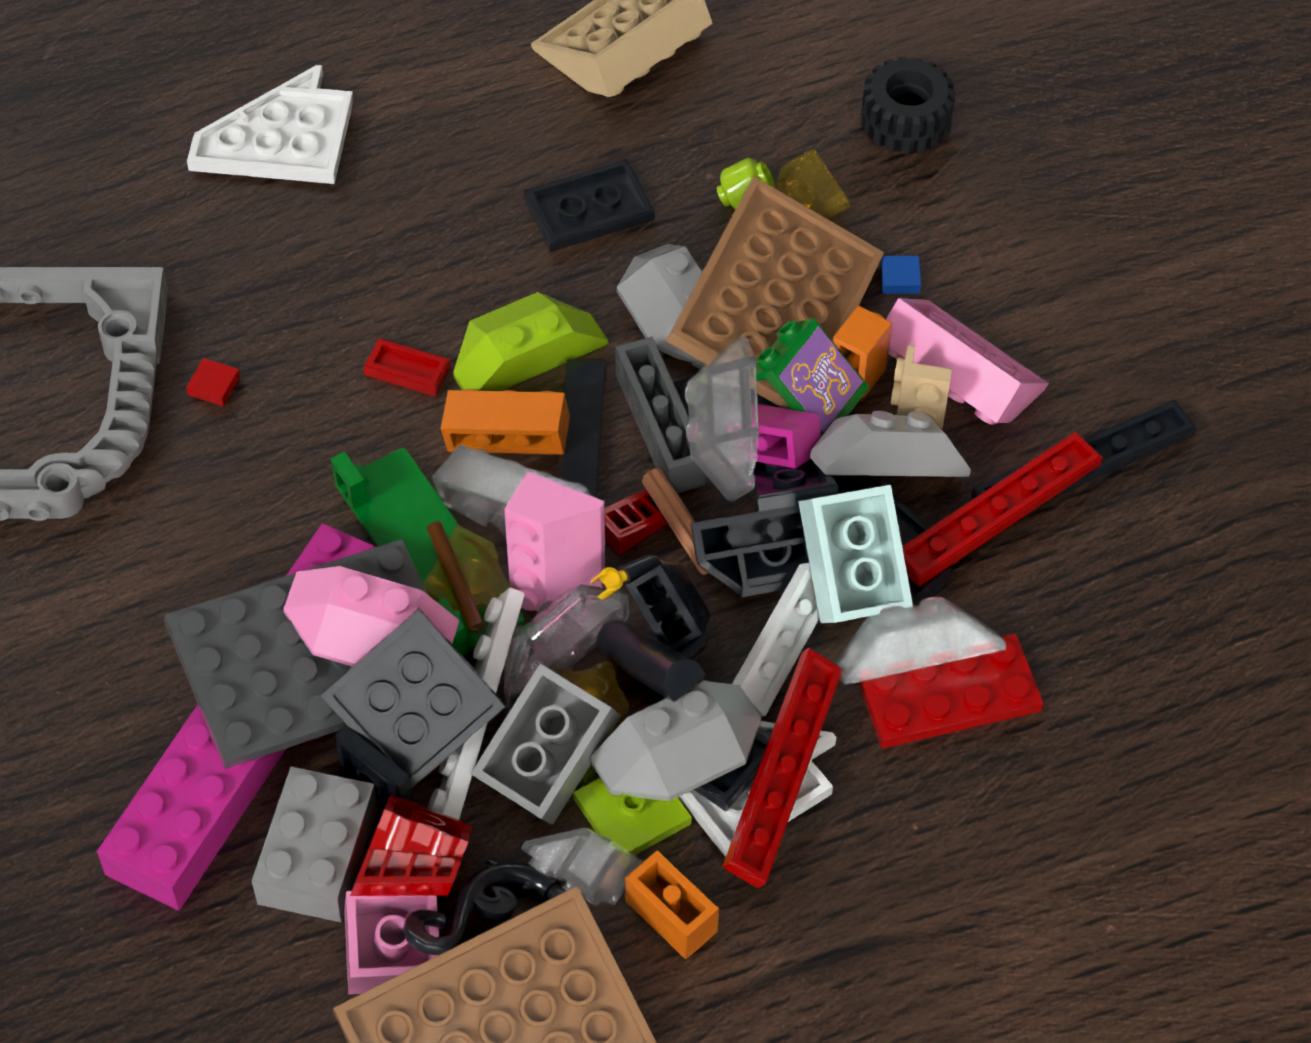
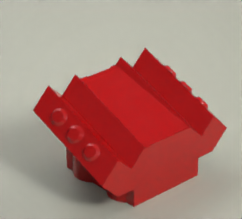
(412, 852)

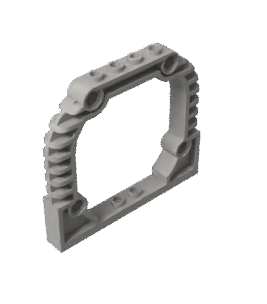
(131, 323)

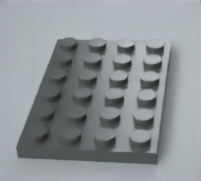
(255, 671)

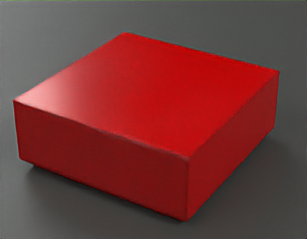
(213, 382)

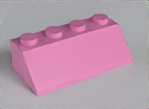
(980, 371)
(552, 539)

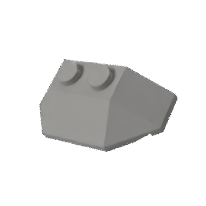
(656, 292)
(887, 447)
(679, 743)

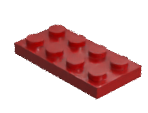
(952, 696)

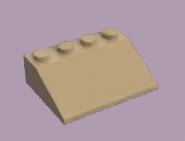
(620, 40)

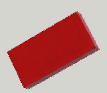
(407, 367)

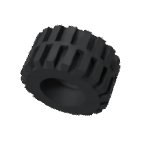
(903, 84)

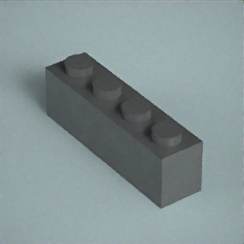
(658, 412)

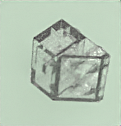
(585, 861)

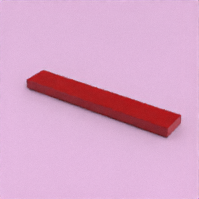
(999, 507)
(782, 769)

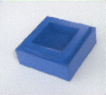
(900, 275)

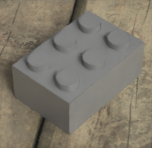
(545, 744)
(315, 844)

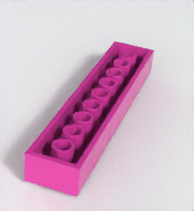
(189, 797)

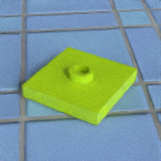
(629, 819)

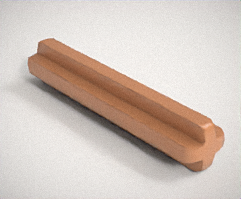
(672, 510)

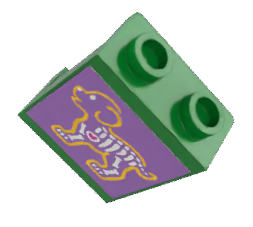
(811, 372)

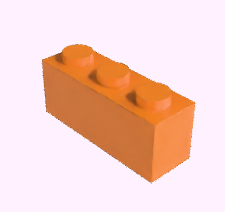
(506, 421)

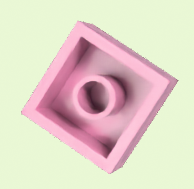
(376, 938)

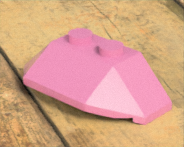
(350, 612)

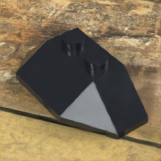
(752, 550)

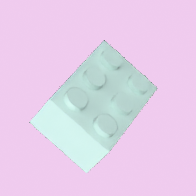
(855, 554)

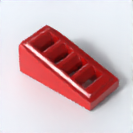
(624, 539)

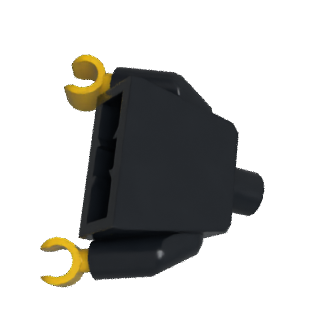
(665, 600)

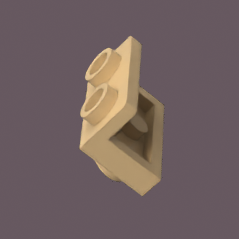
(920, 388)

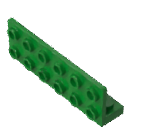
(397, 504)

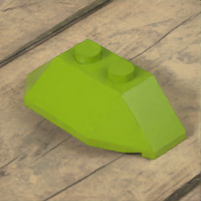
(524, 342)

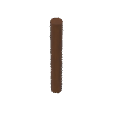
(455, 577)

